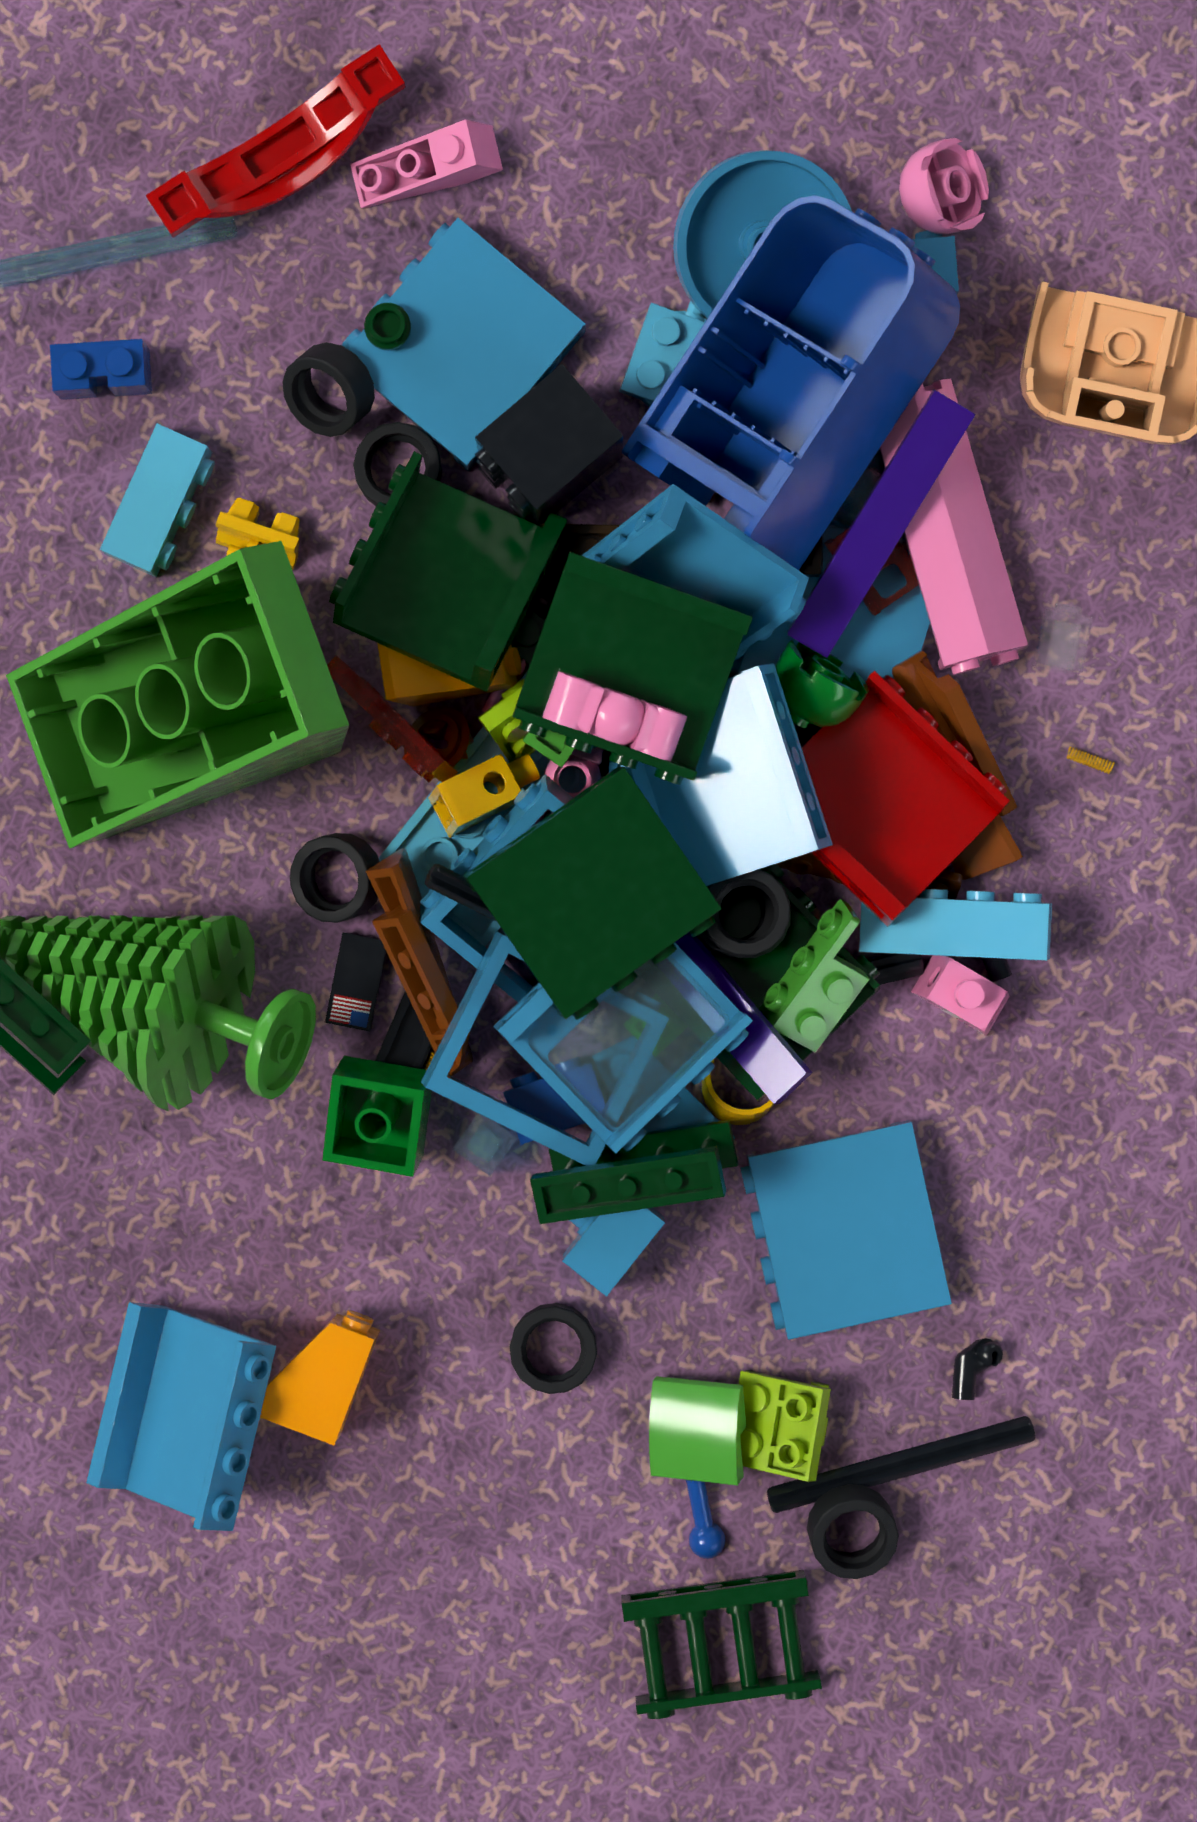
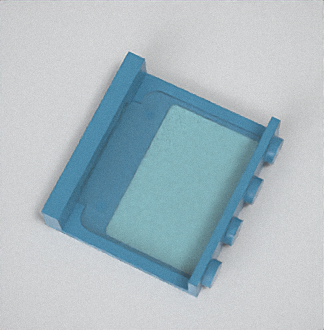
(631, 1049)

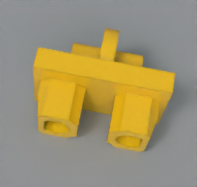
(239, 529)

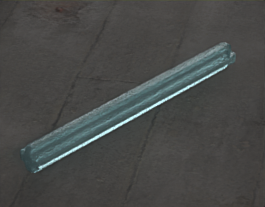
(112, 250)

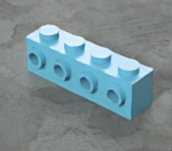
(963, 927)

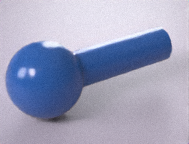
(706, 1537)

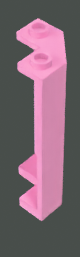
(959, 557)

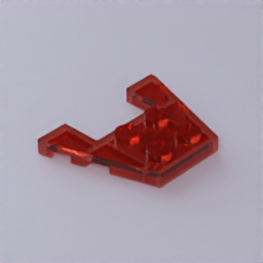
(391, 725)

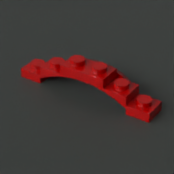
(284, 154)

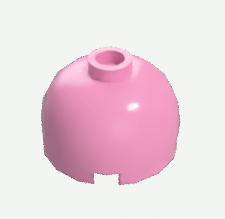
(944, 187)

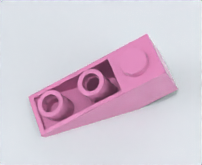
(428, 164)

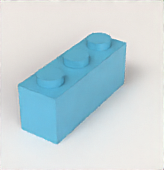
(158, 501)

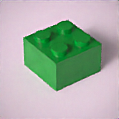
(377, 1116)

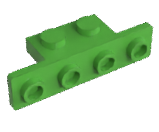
(817, 984)

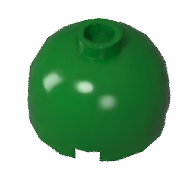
(817, 687)

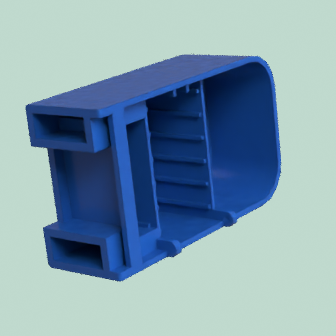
(799, 373)

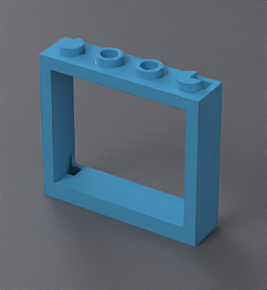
(500, 831)
(439, 1081)

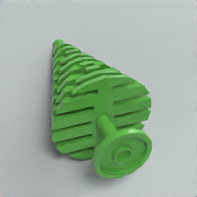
(163, 998)

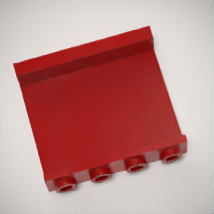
(896, 798)

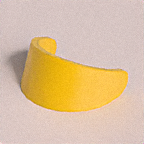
(726, 1112)

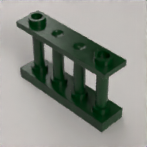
(38, 1033)
(656, 1172)
(738, 1599)

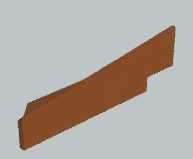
(956, 721)
(414, 950)

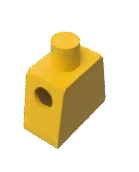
(465, 801)

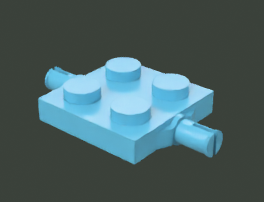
(659, 349)

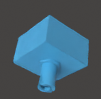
(610, 1245)

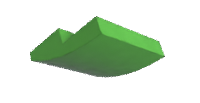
(696, 1430)

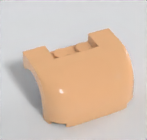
(1111, 366)

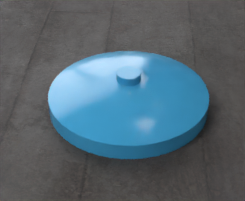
(732, 210)

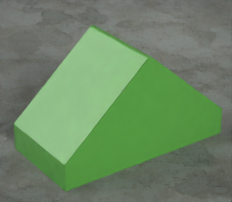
(181, 698)

